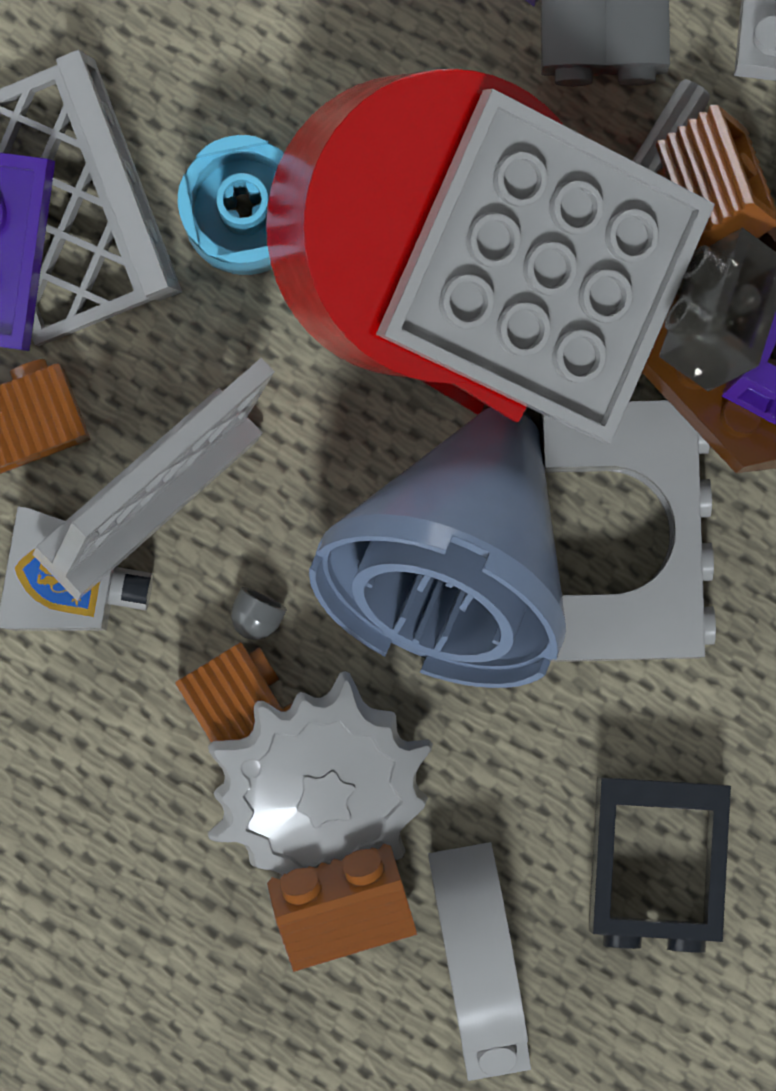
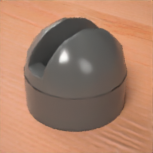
(256, 614)

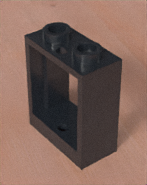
(680, 935)

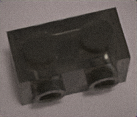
(722, 310)

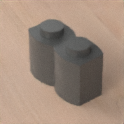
(606, 39)

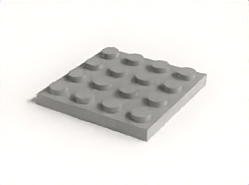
(545, 267)

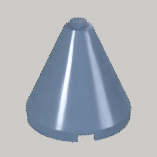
(454, 560)

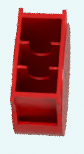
(354, 207)

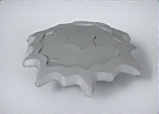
(318, 781)

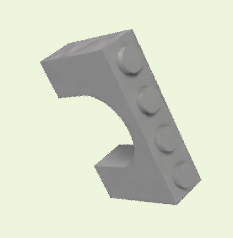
(668, 612)

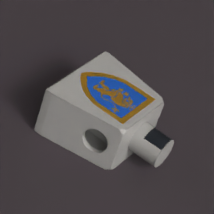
(40, 603)

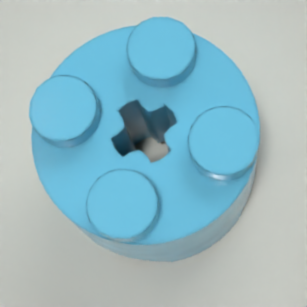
(210, 188)

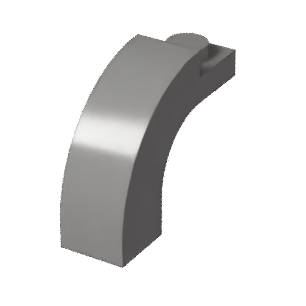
(480, 961)

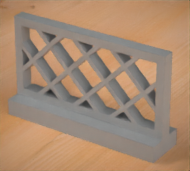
(117, 187)
(155, 485)

